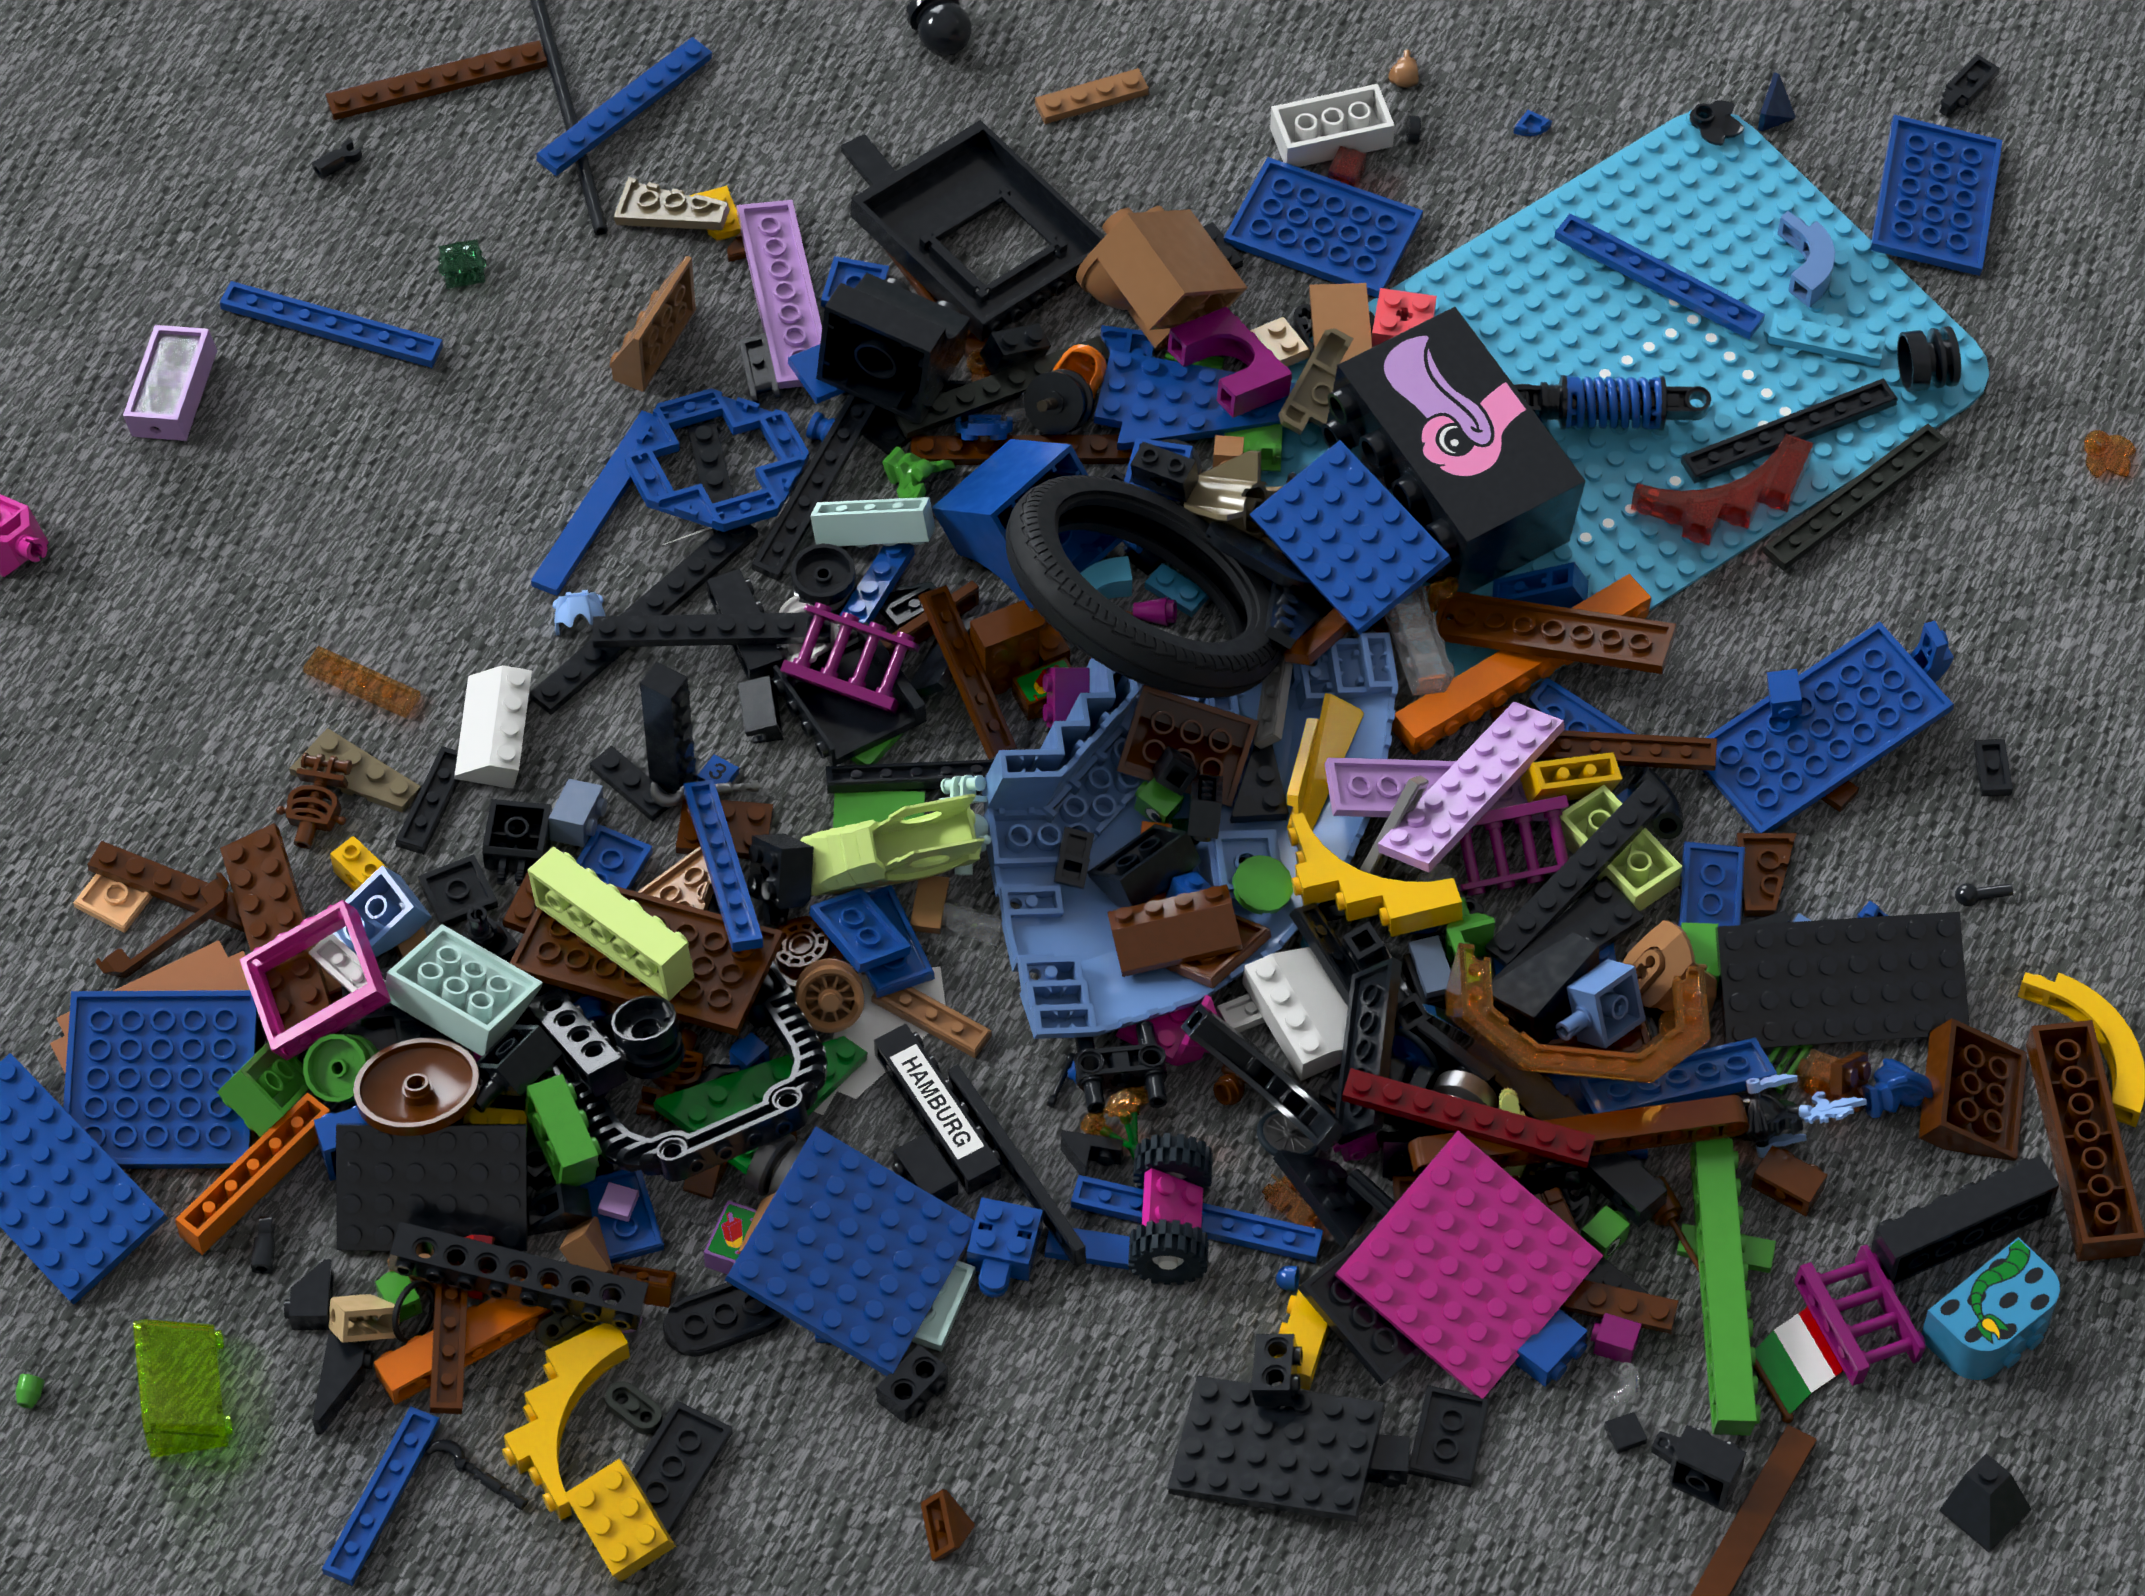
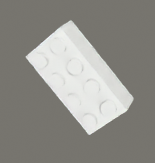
(1317, 126)

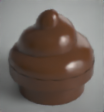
(1229, 1089)

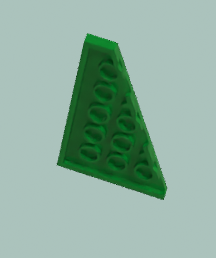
(737, 1091)

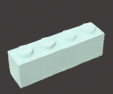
(873, 522)

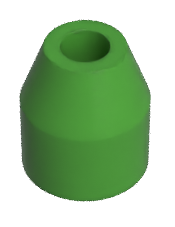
(29, 1390)

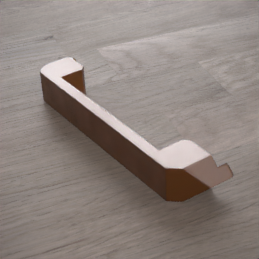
(120, 965)

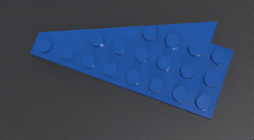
(1170, 401)

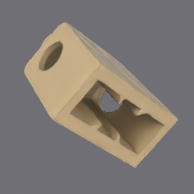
(354, 1318)

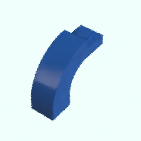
(1933, 651)

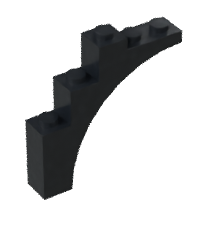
(1265, 1076)

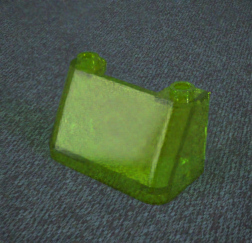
(180, 1386)

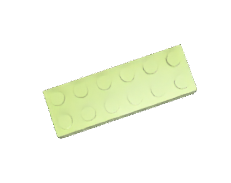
(611, 923)

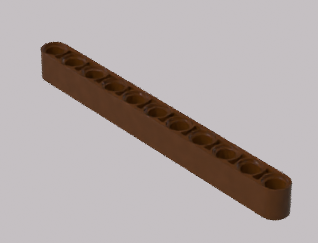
(1616, 1131)

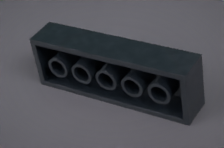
(1965, 1219)

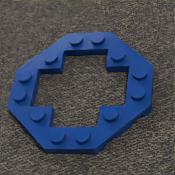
(693, 502)

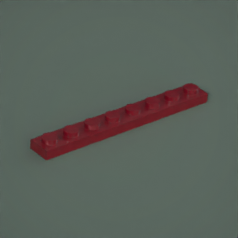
(1468, 1118)

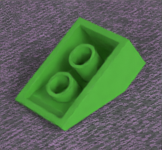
(264, 1089)

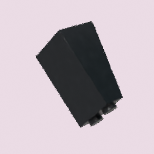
(1537, 993)

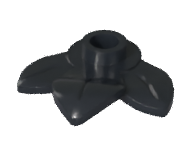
(1715, 121)

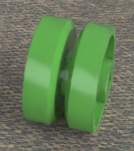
(334, 1064)

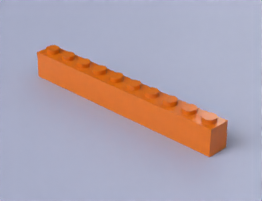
(1501, 676)

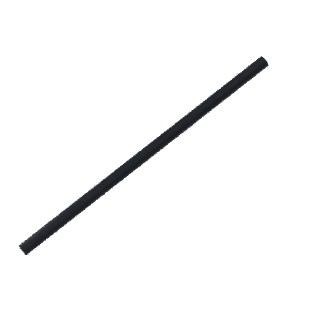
(568, 113)

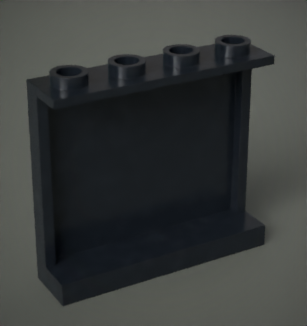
(845, 725)

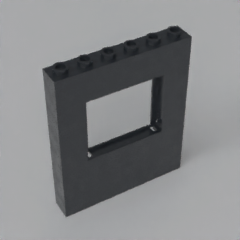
(954, 187)

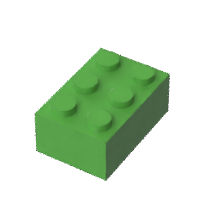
(562, 1131)

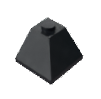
(1986, 1503)

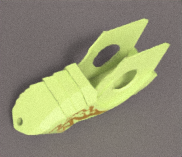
(896, 848)

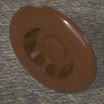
(801, 946)

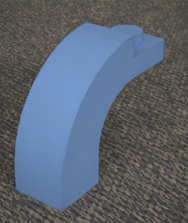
(1816, 246)

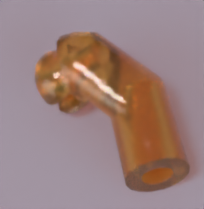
(1441, 591)

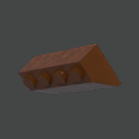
(1174, 930)

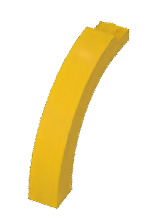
(2112, 1034)

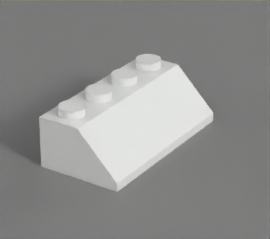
(493, 726)

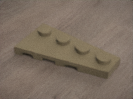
(671, 209)
(368, 775)

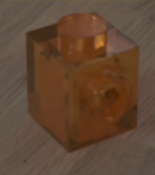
(1816, 1073)

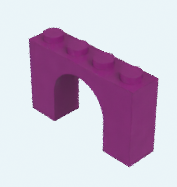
(1226, 335)

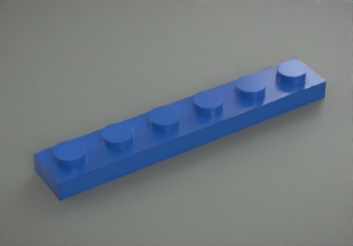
(381, 1496)

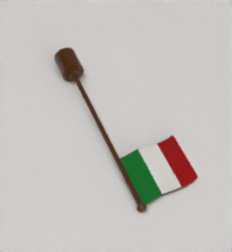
(1793, 1356)

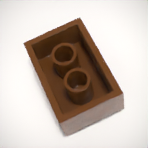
(1006, 644)

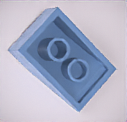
(386, 910)

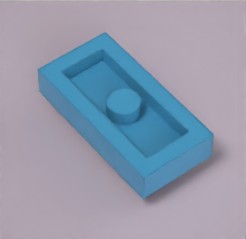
(1171, 584)

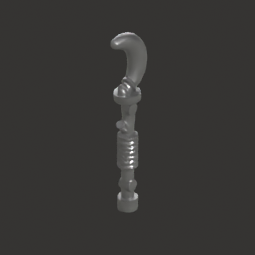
(722, 789)

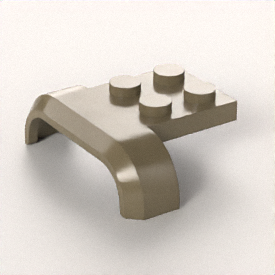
(1310, 392)

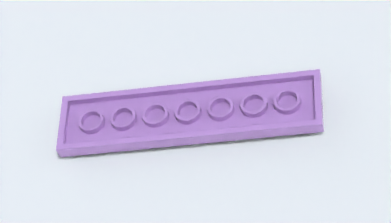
(780, 283)
(1374, 785)
(1471, 786)

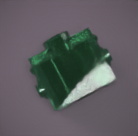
(461, 264)

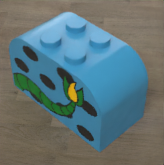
(1994, 1314)

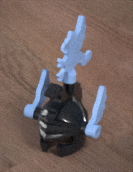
(1772, 1115)

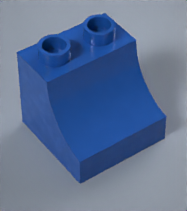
(981, 505)

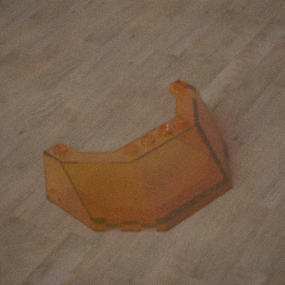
(1680, 1031)

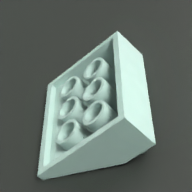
(461, 989)

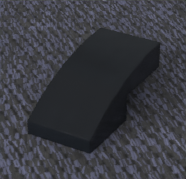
(1073, 857)

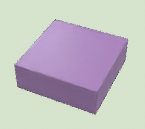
(618, 1202)

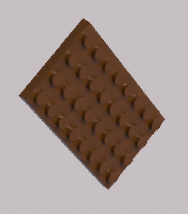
(715, 998)

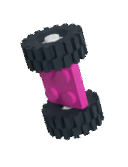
(1170, 1239)

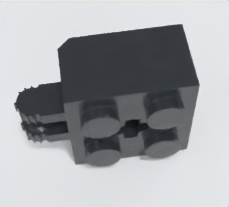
(515, 837)

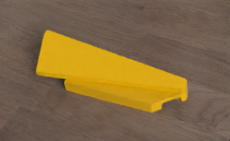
(1320, 740)

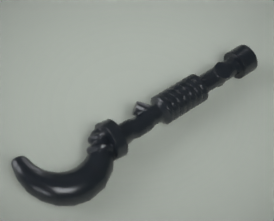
(463, 1463)

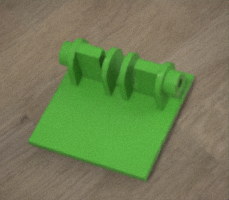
(1264, 439)

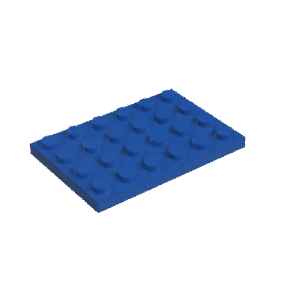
(1936, 195)
(1323, 226)
(1350, 537)

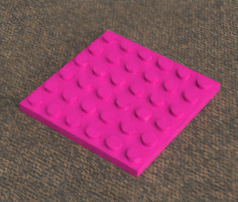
(1469, 1265)

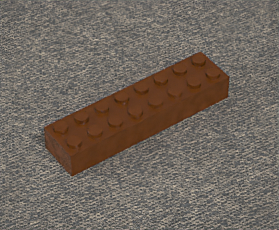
(2085, 1141)

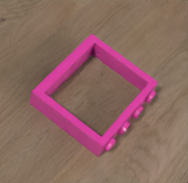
(335, 1016)

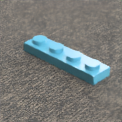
(1826, 340)

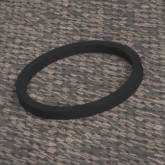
(395, 1317)

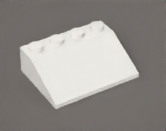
(1299, 1008)

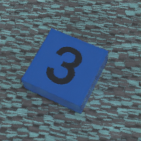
(719, 770)

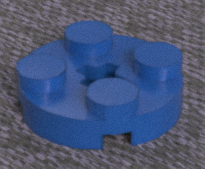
(984, 426)

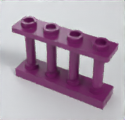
(855, 686)
(1522, 817)
(1842, 1335)

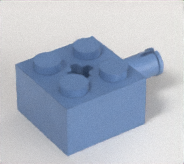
(1603, 1005)

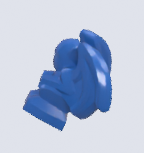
(1895, 1086)

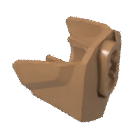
(1658, 959)

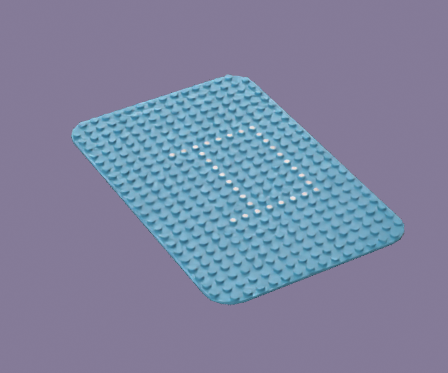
(1565, 314)

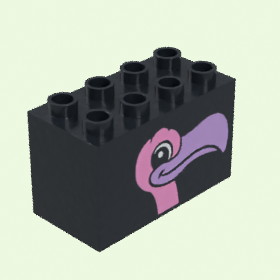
(1456, 448)

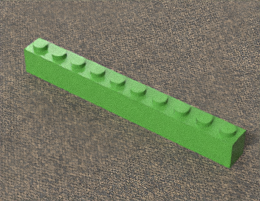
(1723, 1288)

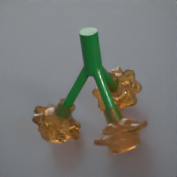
(1124, 1105)

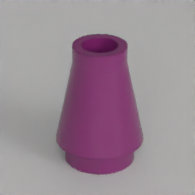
(1156, 611)

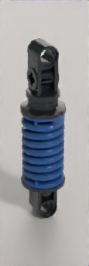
(1584, 399)

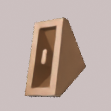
(586, 1246)

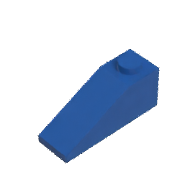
(1554, 586)

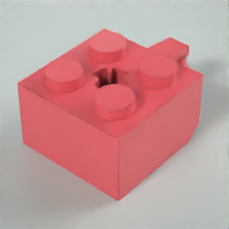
(1399, 312)

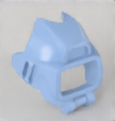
(572, 604)

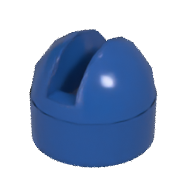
(1288, 1278)

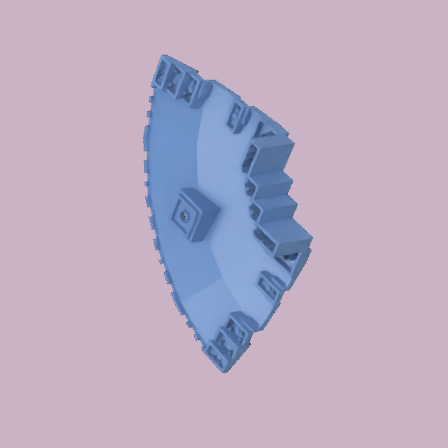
(1075, 784)

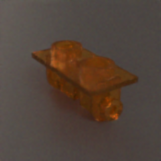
(1282, 1195)

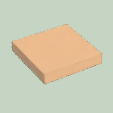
(112, 902)

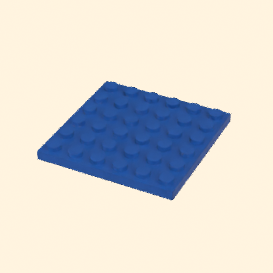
(150, 1071)
(851, 1251)

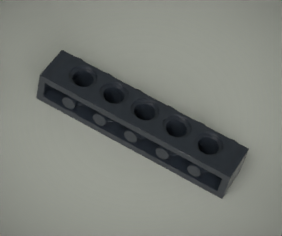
(582, 1046)

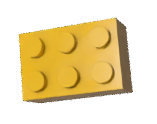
(620, 1520)

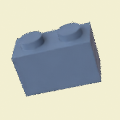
(577, 813)

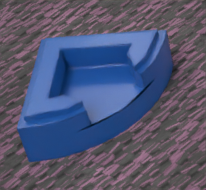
(1532, 123)

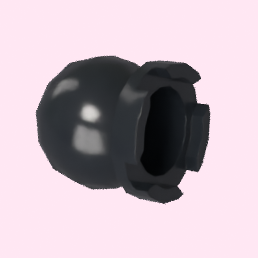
(940, 25)

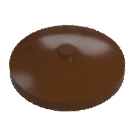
(417, 1086)

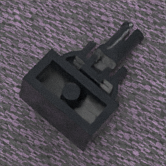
(489, 934)

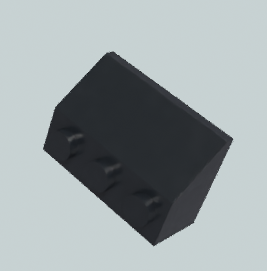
(1145, 866)

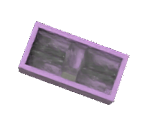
(170, 383)

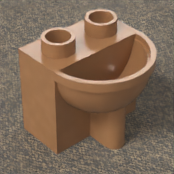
(1159, 270)

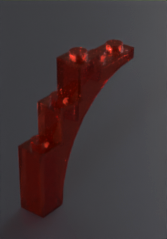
(1734, 502)

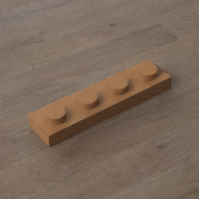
(1091, 96)

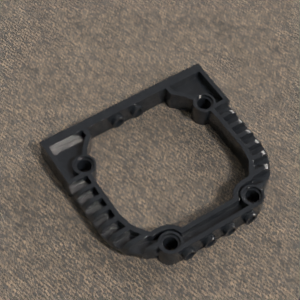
(684, 1154)

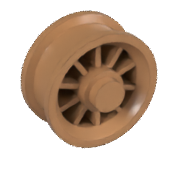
(830, 995)

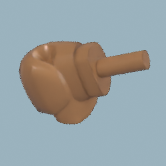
(1404, 72)

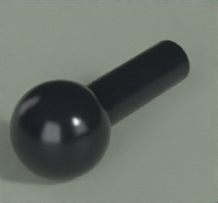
(1968, 894)

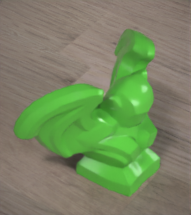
(910, 471)

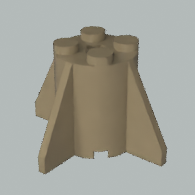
(1231, 493)

